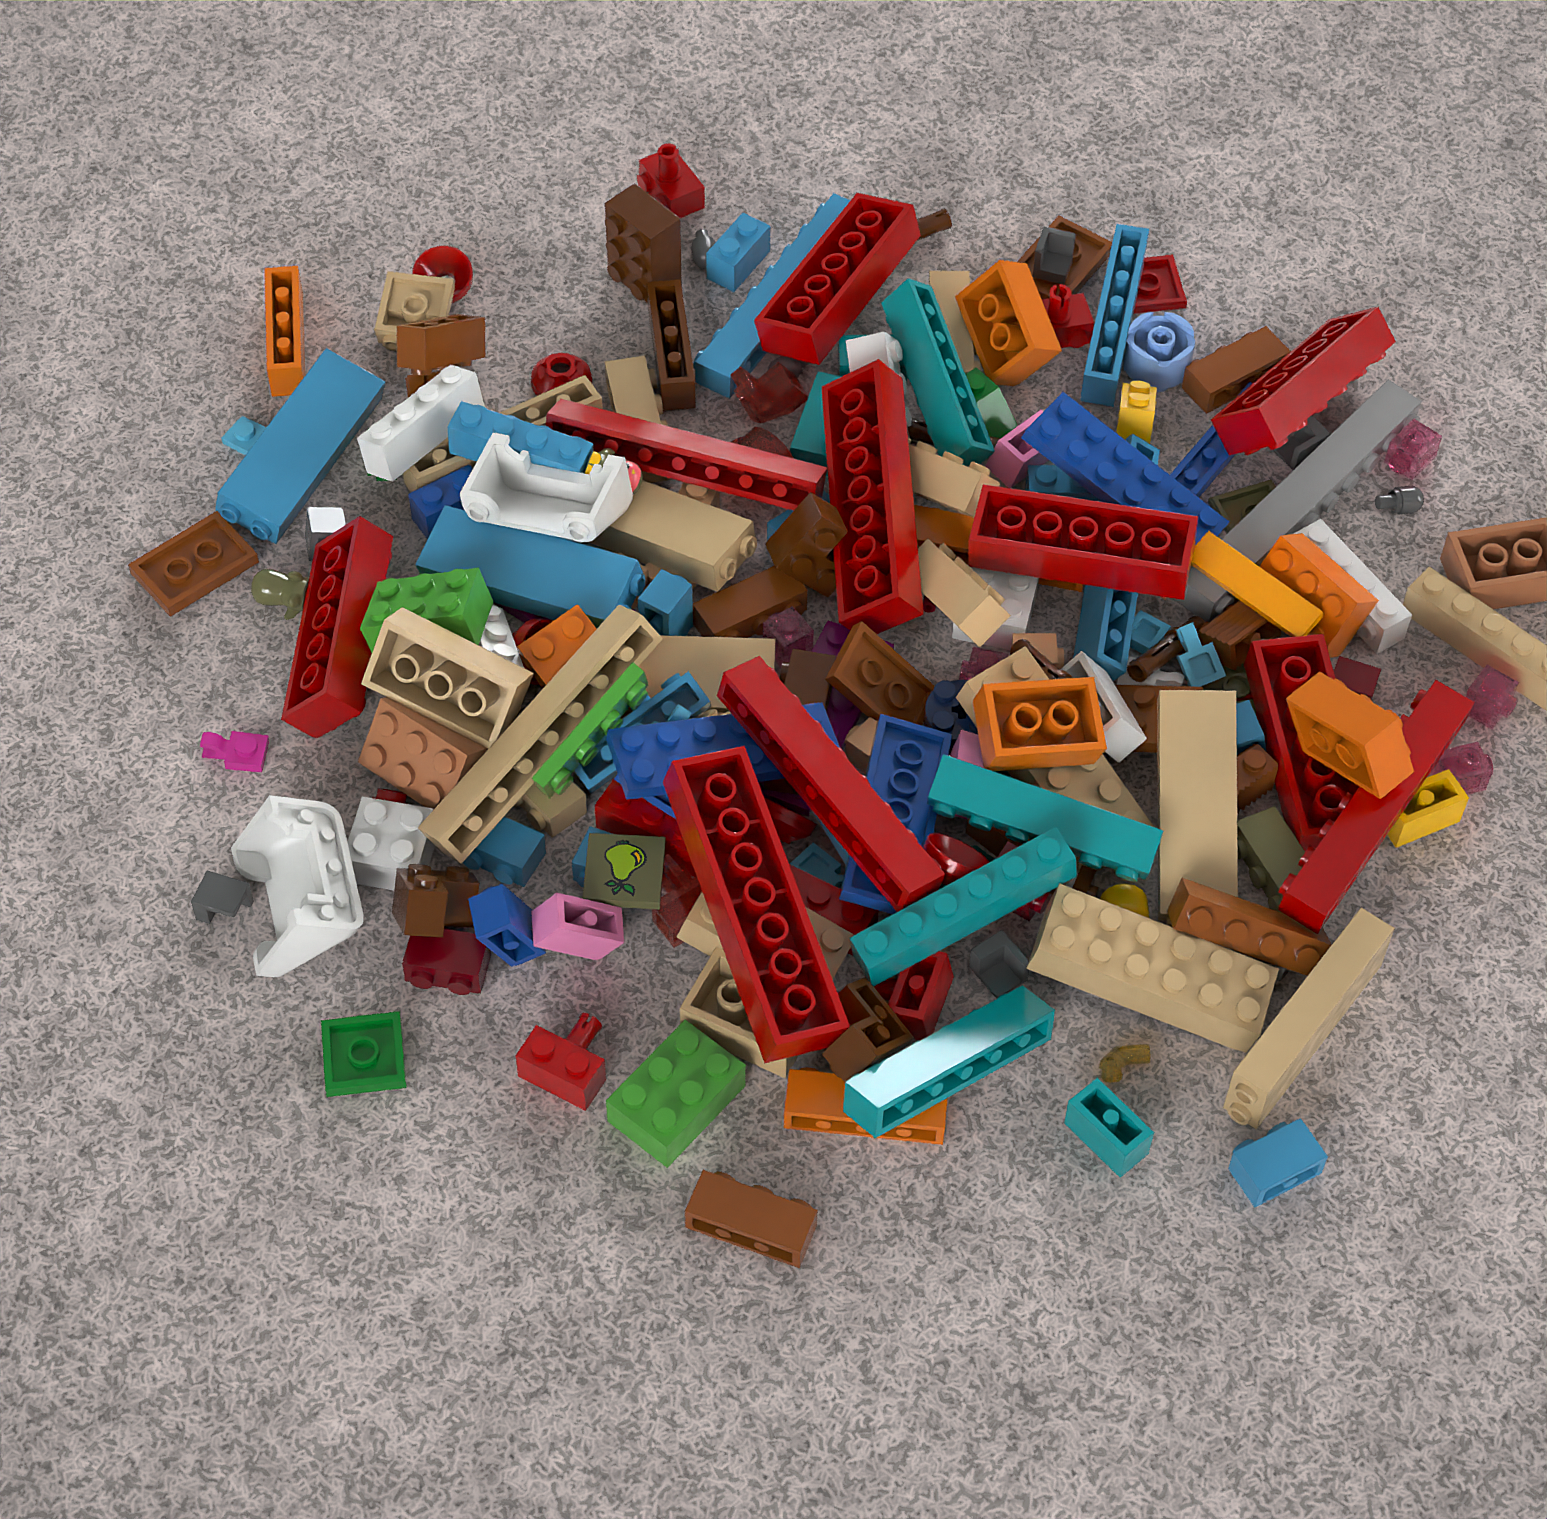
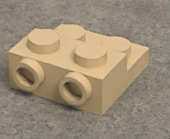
(410, 300)

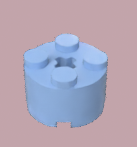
(1159, 349)

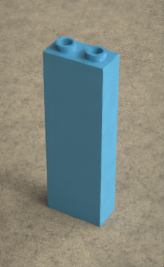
(299, 446)
(533, 568)

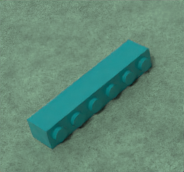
(936, 373)
(1030, 811)
(964, 906)
(947, 1061)

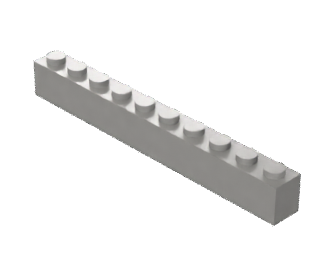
(1310, 488)

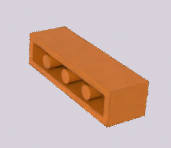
(284, 329)
(817, 1101)

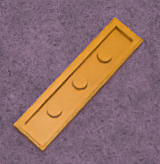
(1255, 586)

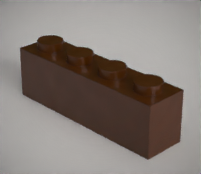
(671, 345)
(806, 679)

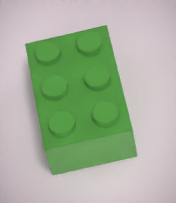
(449, 599)
(676, 1093)

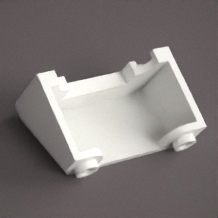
(545, 499)
(308, 880)

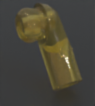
(1120, 1057)

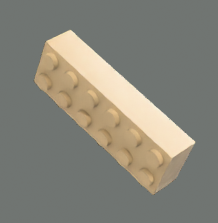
(1090, 784)
(1153, 969)

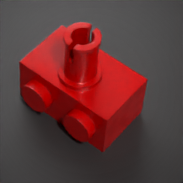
(671, 181)
(1069, 317)
(919, 993)
(564, 1064)

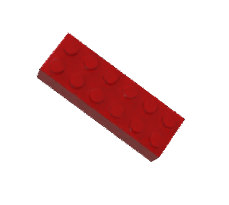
(837, 278)
(1303, 382)
(1083, 541)
(330, 647)
(1304, 786)

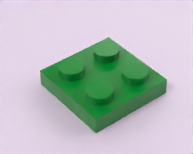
(363, 1054)

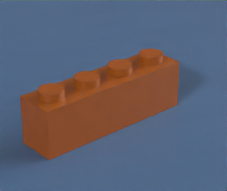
(1246, 927)

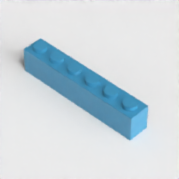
(1114, 315)

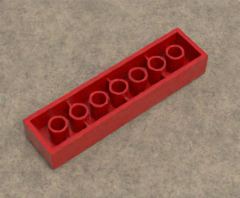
(874, 496)
(755, 904)

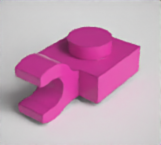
(241, 752)

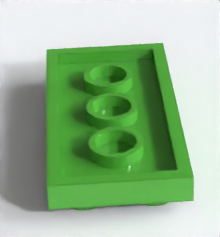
(581, 743)

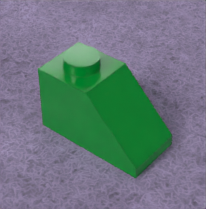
(991, 404)

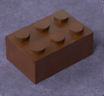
(641, 241)

